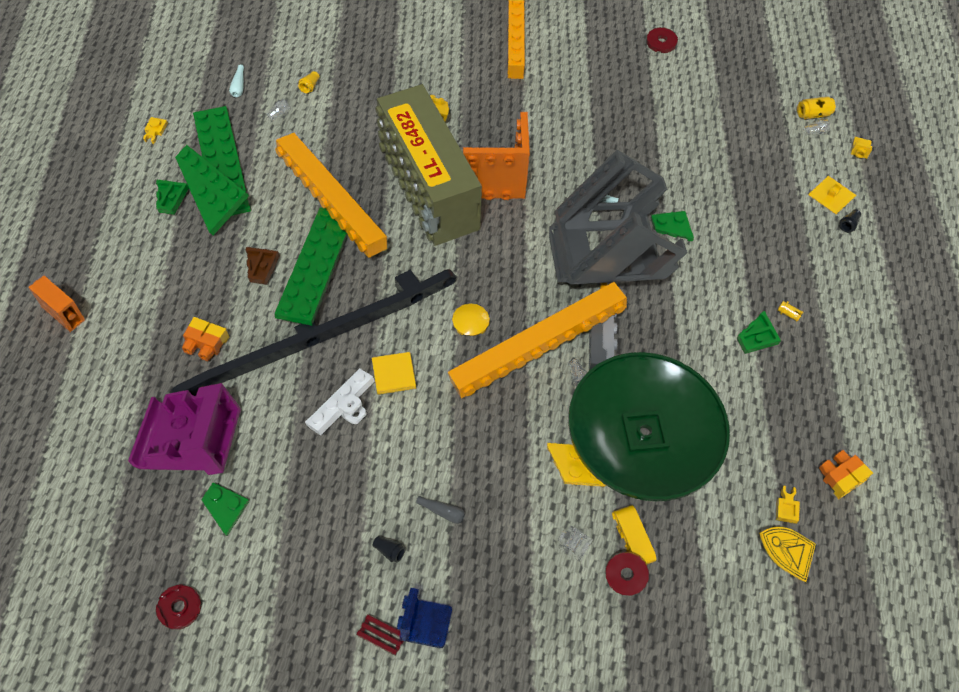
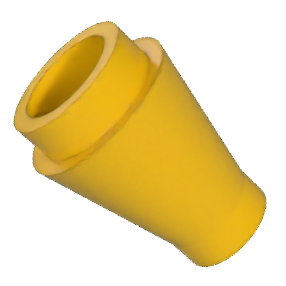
(308, 82)

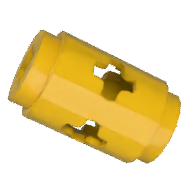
(812, 107)

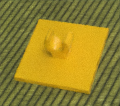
(832, 195)

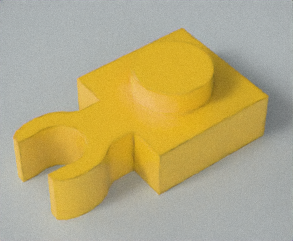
(153, 128)
(786, 508)

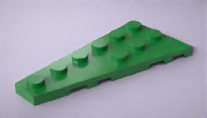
(212, 191)

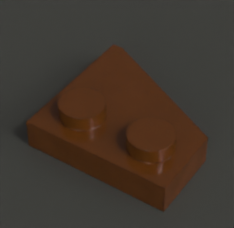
(261, 264)

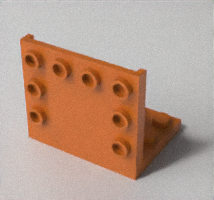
(503, 170)

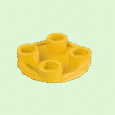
(470, 319)

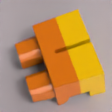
(205, 337)
(847, 475)

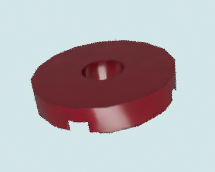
(662, 33)
(623, 585)
(180, 619)

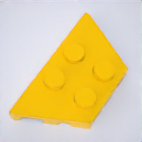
(570, 466)

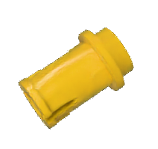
(790, 311)

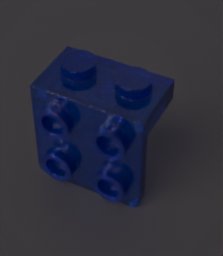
(424, 621)

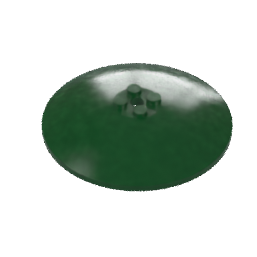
(654, 393)

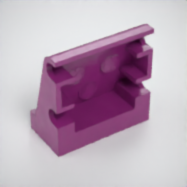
(187, 431)

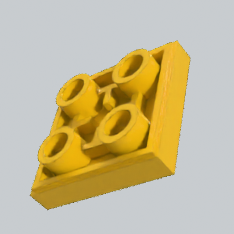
(393, 373)

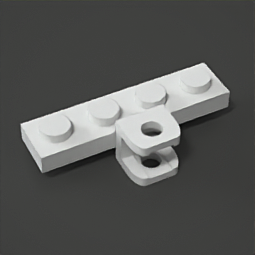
(342, 402)

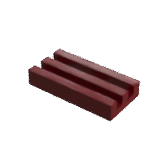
(365, 626)

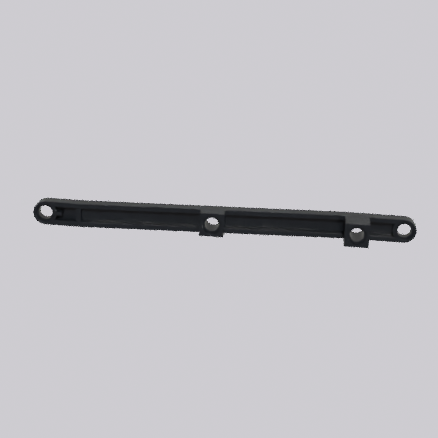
(306, 336)

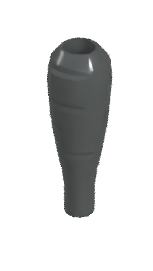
(449, 512)

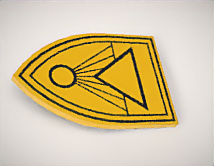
(789, 550)

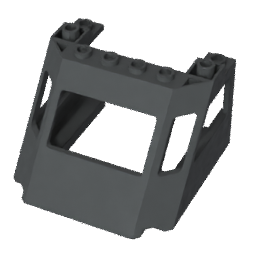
(627, 246)

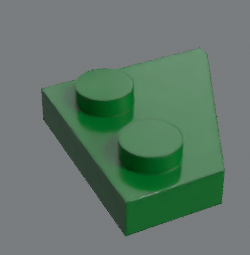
(170, 196)
(673, 224)
(758, 335)
(224, 506)

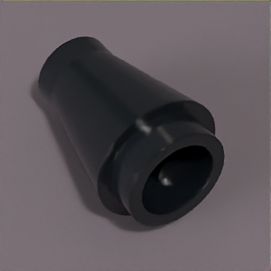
(850, 221)
(390, 549)

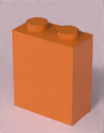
(57, 303)

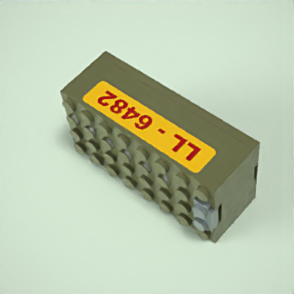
(429, 165)

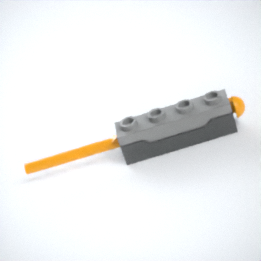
(602, 340)

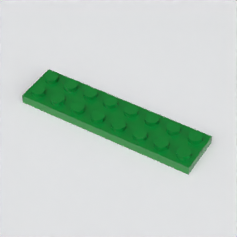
(219, 146)
(312, 271)

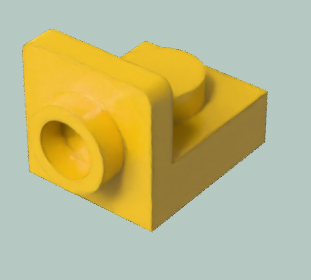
(861, 147)

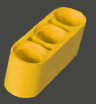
(633, 532)

